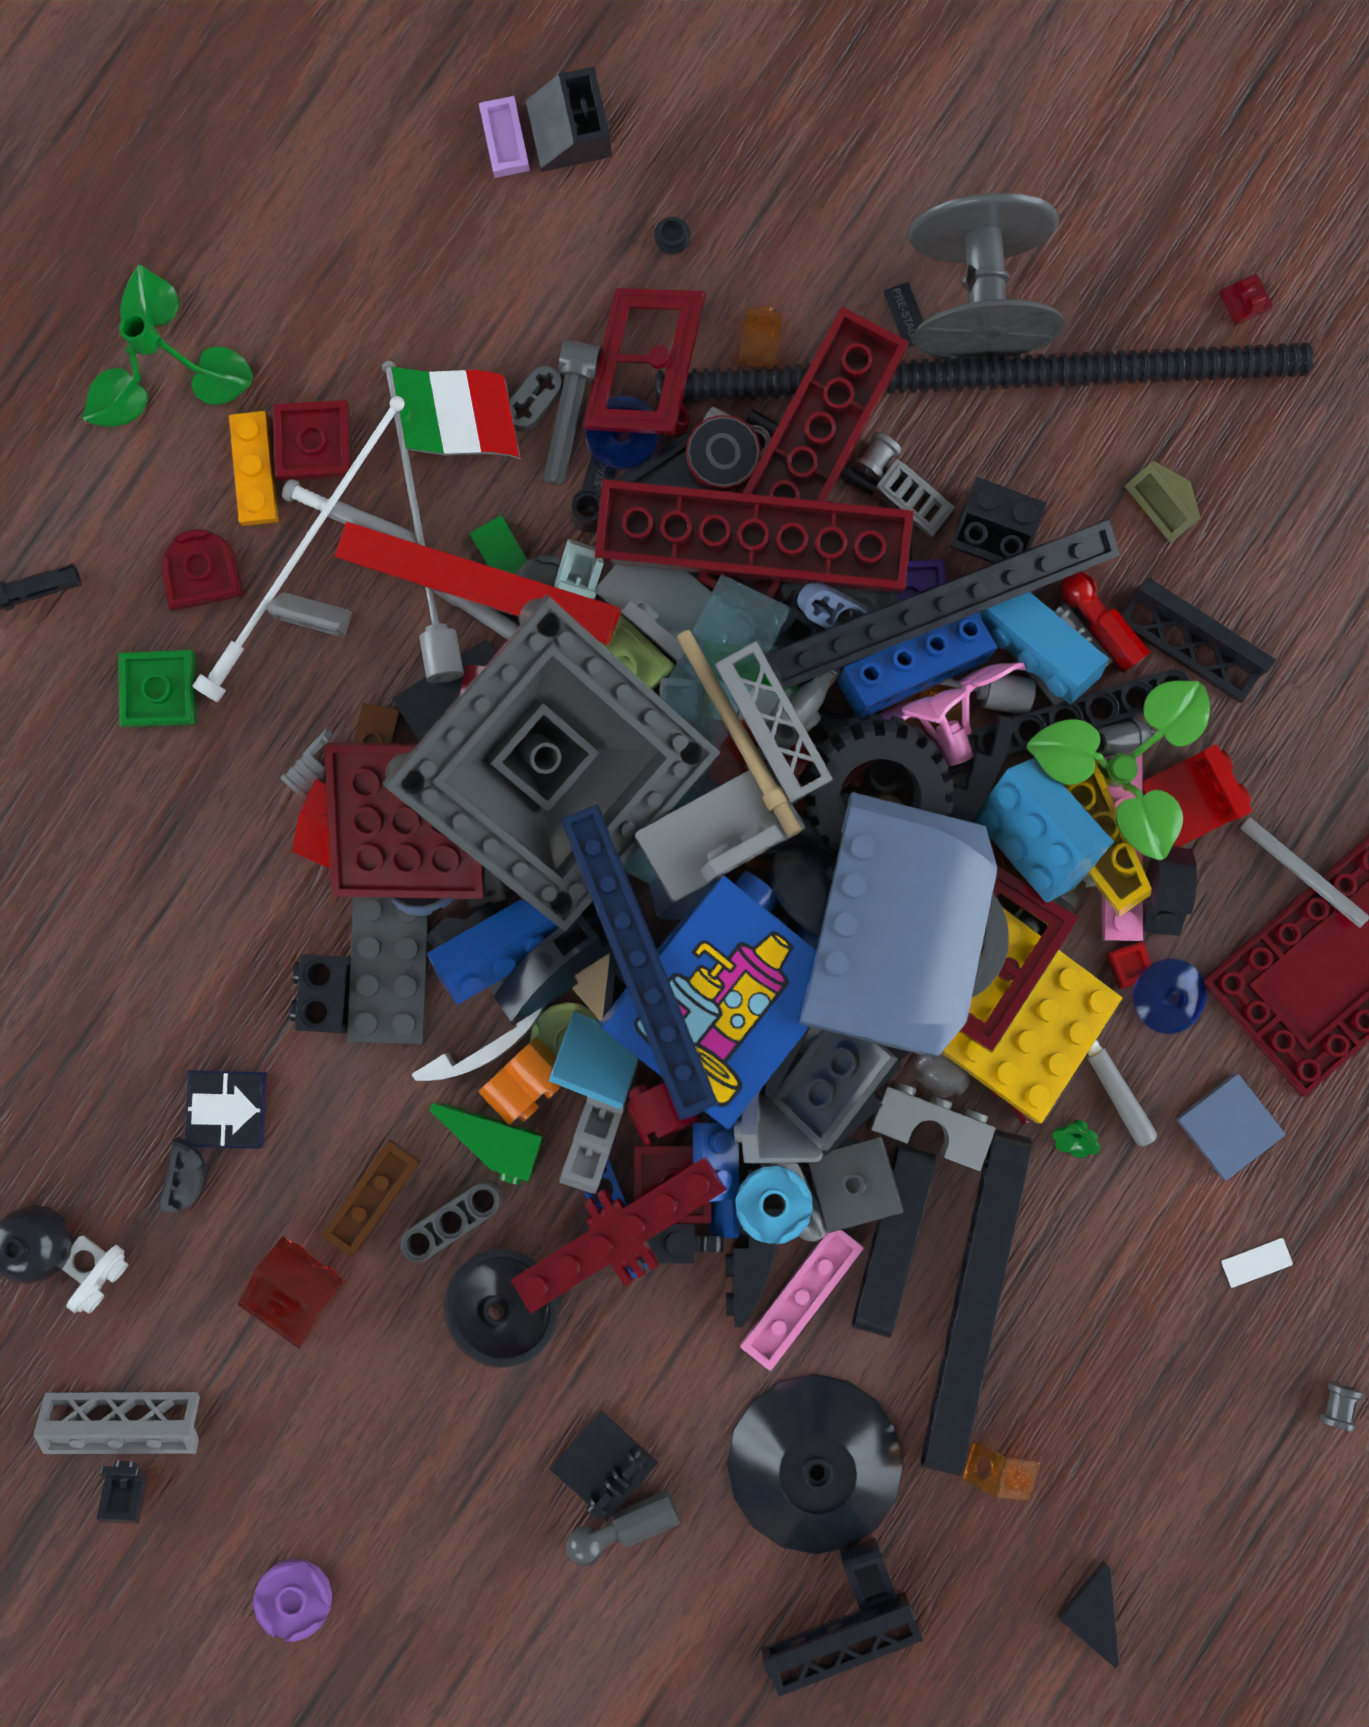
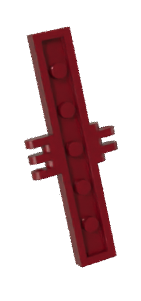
(619, 1235)

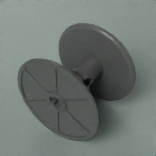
(982, 234)

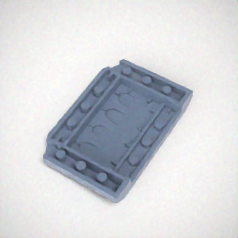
(901, 927)

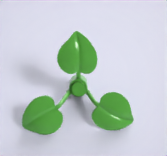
(1148, 821)

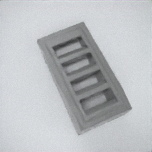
(921, 488)

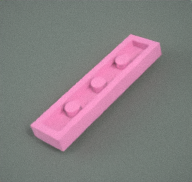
(801, 1297)

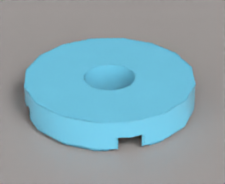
(769, 1227)

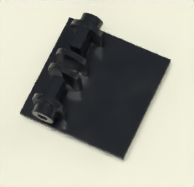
(603, 1466)

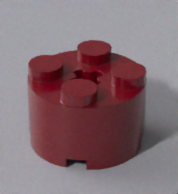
(655, 1113)

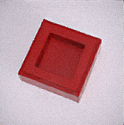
(1128, 963)

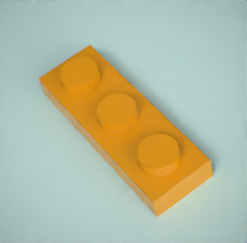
(253, 468)

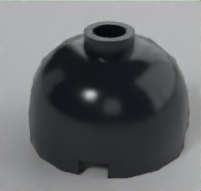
(33, 1244)

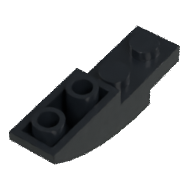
(552, 968)
(750, 1270)

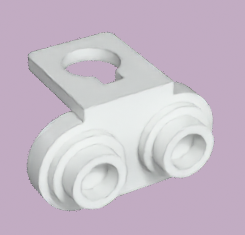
(108, 1266)

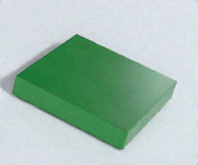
(157, 689)

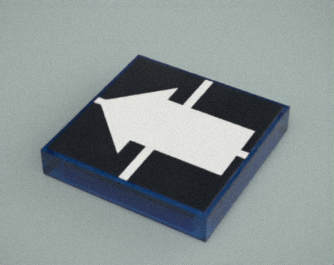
(226, 1109)

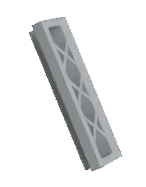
(759, 729)
(114, 1436)

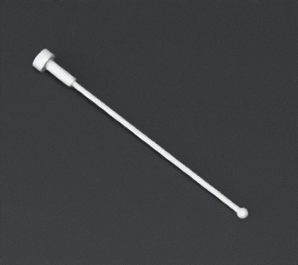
(210, 685)

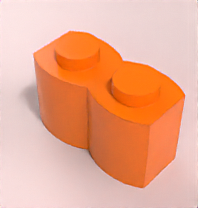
(522, 1082)

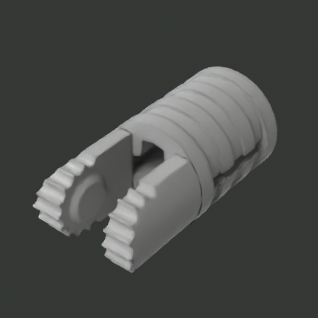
(307, 768)

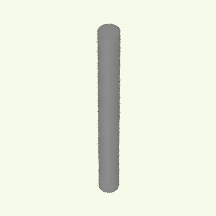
(1305, 872)

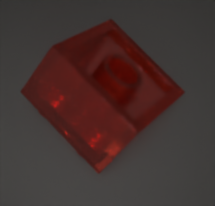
(290, 1291)

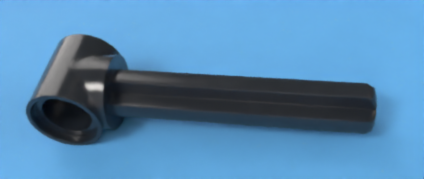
(637, 474)

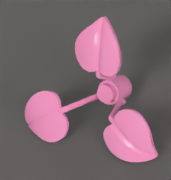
(950, 736)

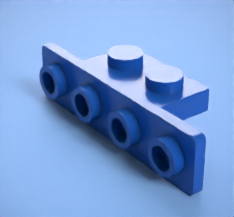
(719, 1146)

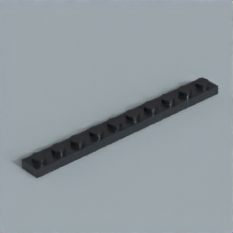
(943, 604)

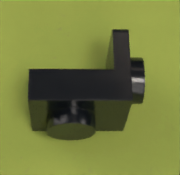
(122, 1493)

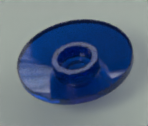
(618, 454)
(1155, 992)

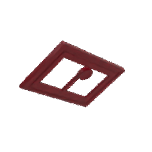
(678, 361)
(1023, 979)

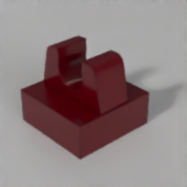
(1246, 299)

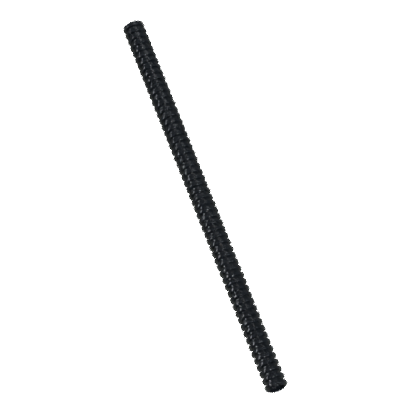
(1024, 371)

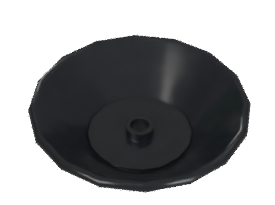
(808, 1425)

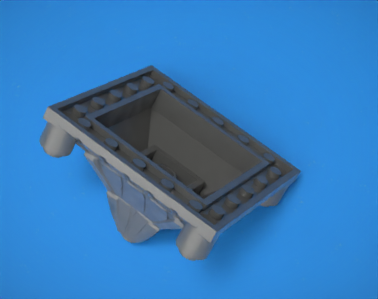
(540, 739)

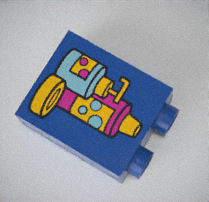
(737, 987)

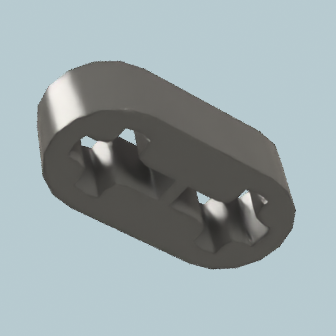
(541, 404)

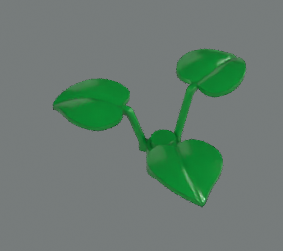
(146, 302)

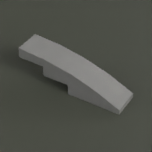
(592, 1143)

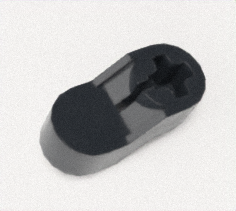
(452, 927)

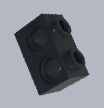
(332, 994)

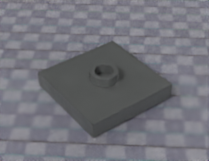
(856, 1185)

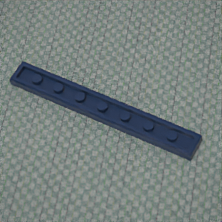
(639, 963)

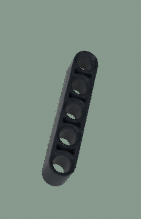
(894, 1244)

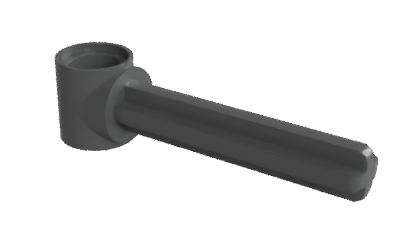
(578, 366)

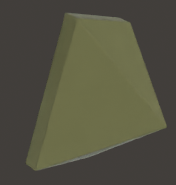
(1165, 499)

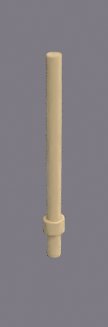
(775, 797)

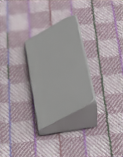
(310, 614)

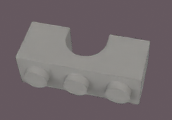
(965, 1135)

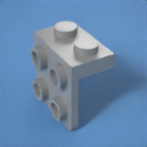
(771, 1136)

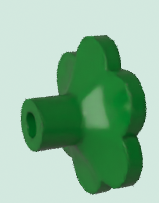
(1076, 1139)

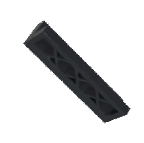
(1202, 628)
(838, 1636)

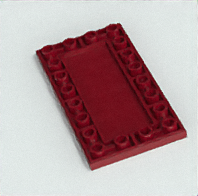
(1305, 980)

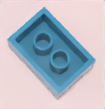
(1042, 830)

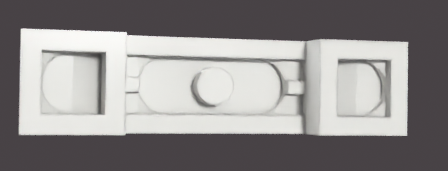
(445, 1066)

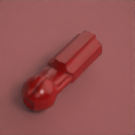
(1105, 624)

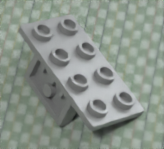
(656, 602)
(711, 835)

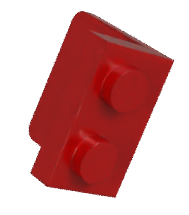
(1204, 792)

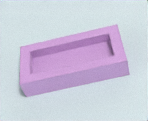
(504, 136)

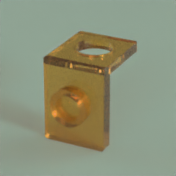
(1008, 1477)

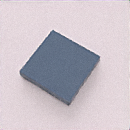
(1230, 1126)

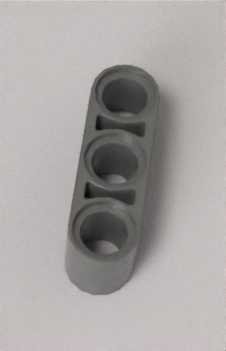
(439, 1234)

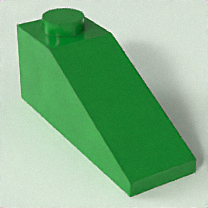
(499, 1146)

